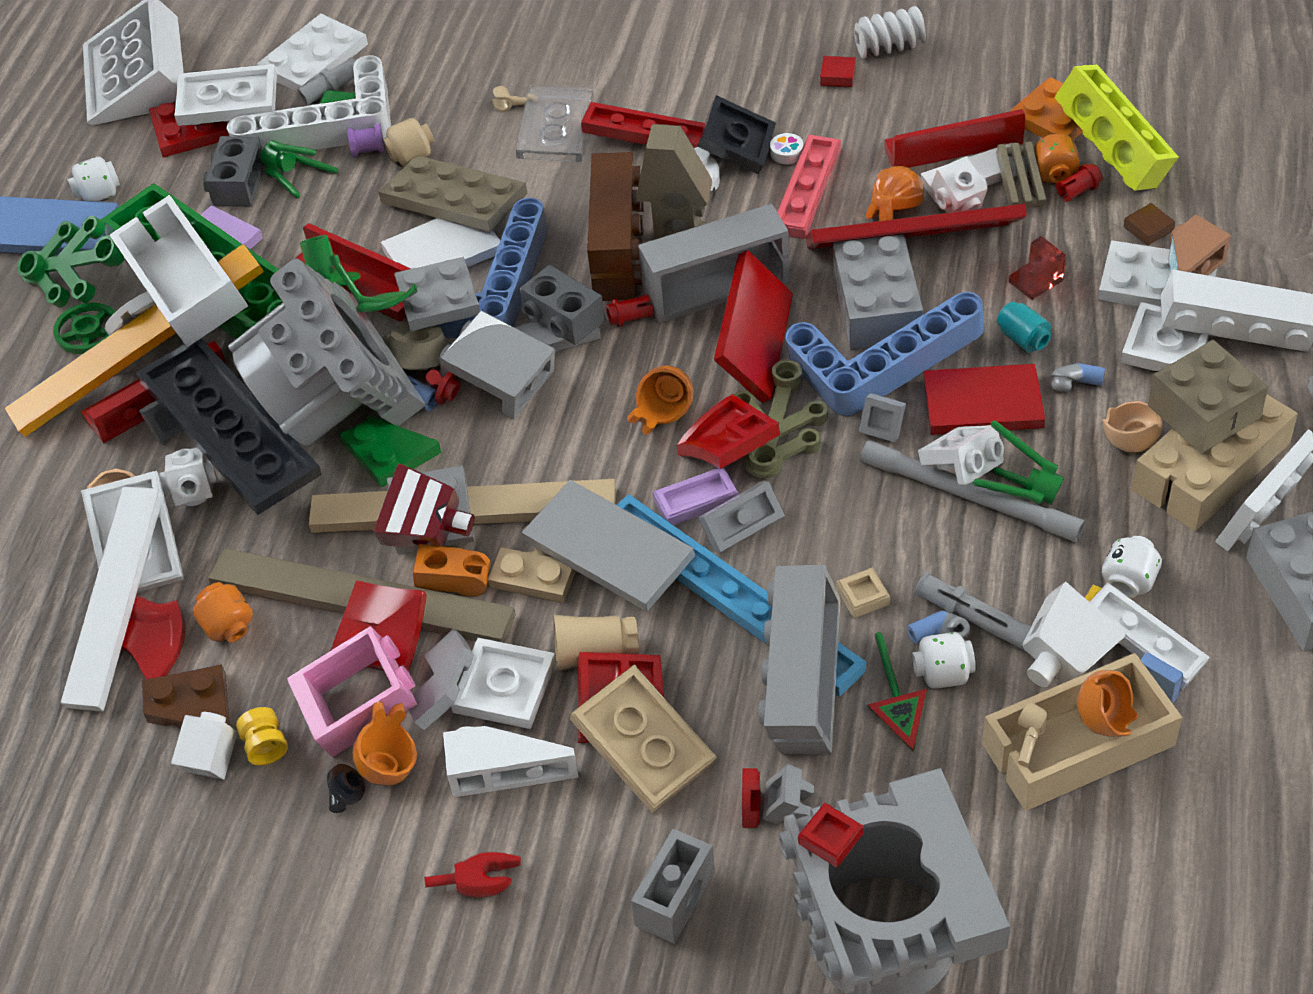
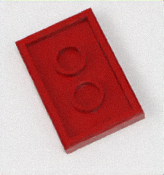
(983, 395)

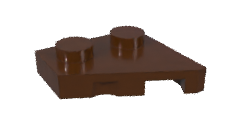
(185, 693)

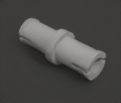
(327, 80)

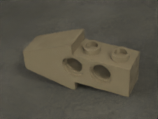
(673, 181)

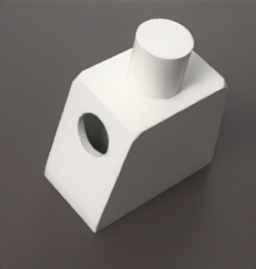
(1068, 637)

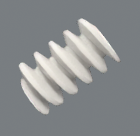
(889, 30)

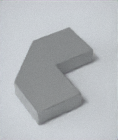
(441, 690)

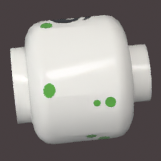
(94, 180)
(1132, 565)
(944, 660)

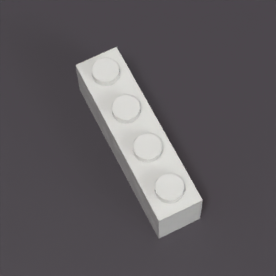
(1238, 310)

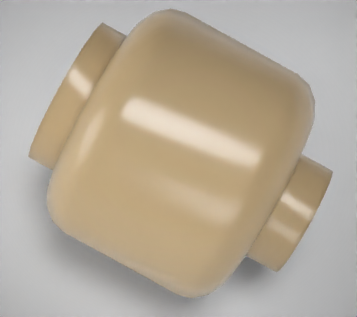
(407, 141)

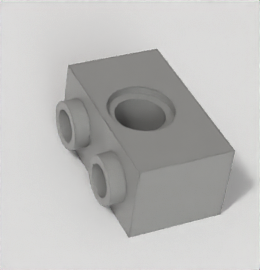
(673, 886)

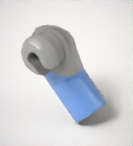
(1076, 372)
(938, 623)

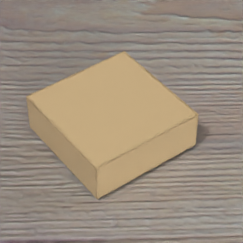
(863, 592)

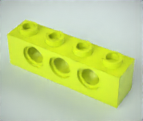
(1116, 127)

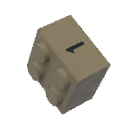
(1207, 396)

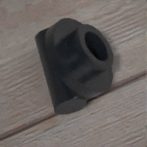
(344, 786)

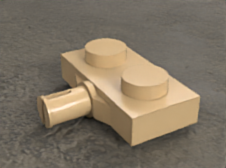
(531, 574)

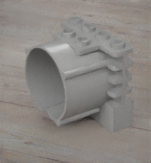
(320, 359)
(911, 837)

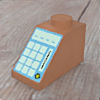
(1198, 246)

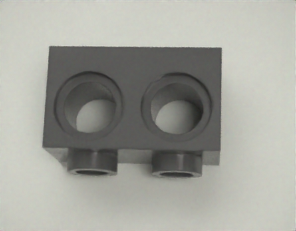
(234, 171)
(562, 305)

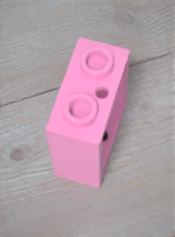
(338, 666)

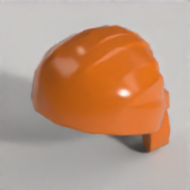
(895, 190)
(662, 397)
(383, 748)

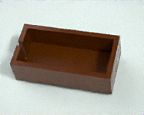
(614, 226)

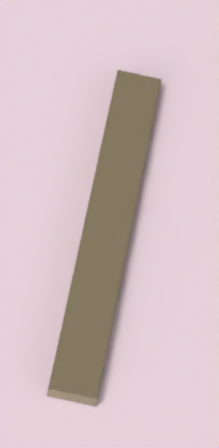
(332, 590)

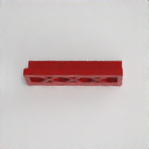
(121, 409)

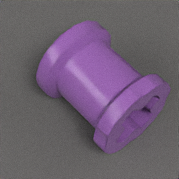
(366, 140)

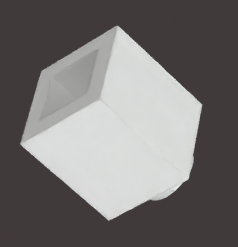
(205, 745)

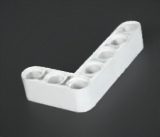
(325, 123)

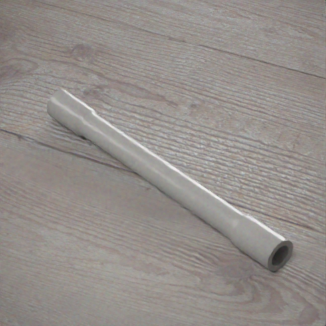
(1048, 519)

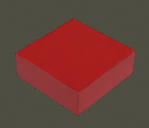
(837, 71)
(830, 834)

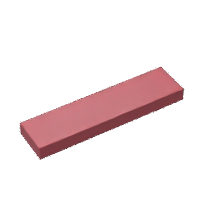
(808, 184)

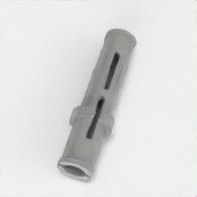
(934, 591)

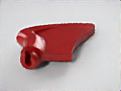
(155, 636)

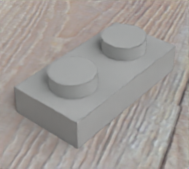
(741, 516)

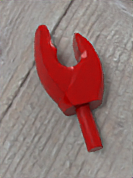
(471, 875)

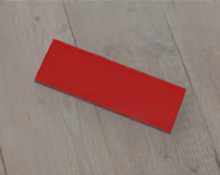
(918, 225)

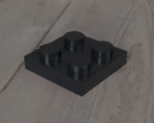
(737, 134)

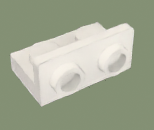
(968, 449)

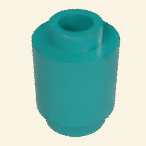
(1024, 326)

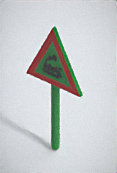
(901, 712)

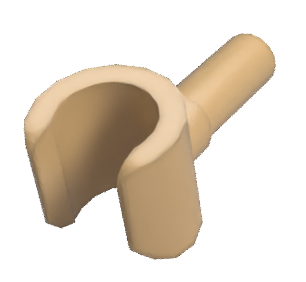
(504, 101)
(1034, 720)

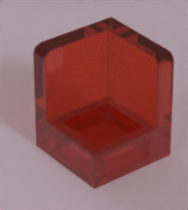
(1042, 272)

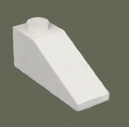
(496, 760)

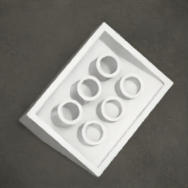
(133, 64)

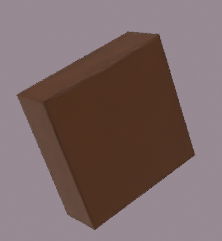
(1149, 224)

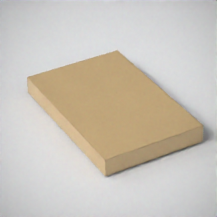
(643, 738)

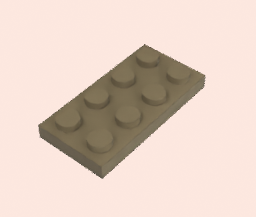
(453, 193)

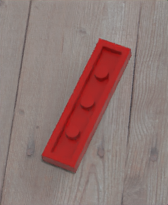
(632, 124)

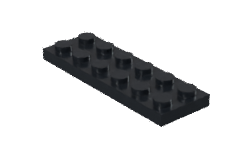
(229, 425)

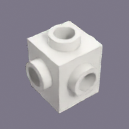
(959, 186)
(188, 477)

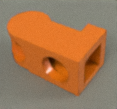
(451, 570)

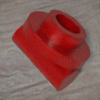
(446, 386)

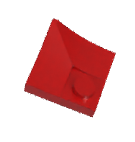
(728, 432)
(389, 612)
(600, 669)

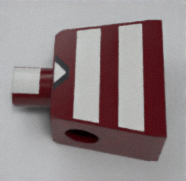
(420, 511)

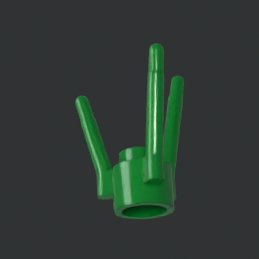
(282, 158)
(1040, 485)

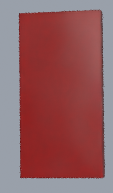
(753, 326)

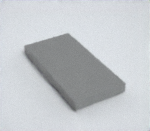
(608, 545)

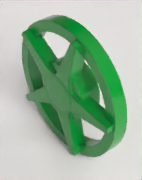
(84, 328)

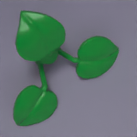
(319, 256)

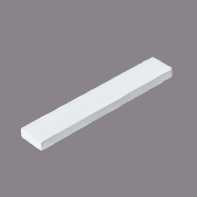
(112, 599)

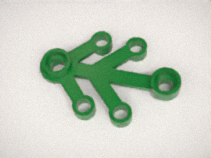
(36, 265)

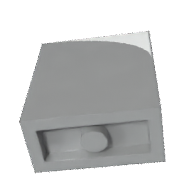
(499, 361)

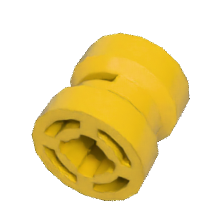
(263, 739)

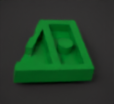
(383, 445)

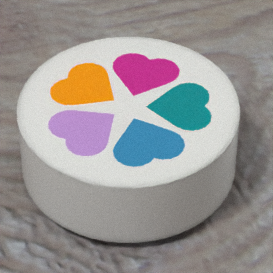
(786, 148)

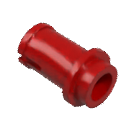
(1086, 178)
(628, 310)

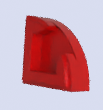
(751, 797)

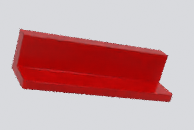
(955, 139)
(375, 270)

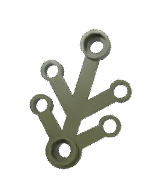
(769, 459)

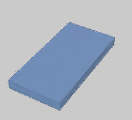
(32, 222)

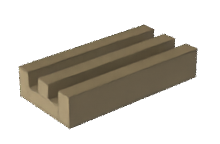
(1017, 152)

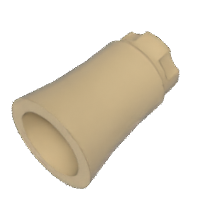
(594, 635)

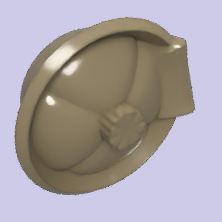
(416, 348)

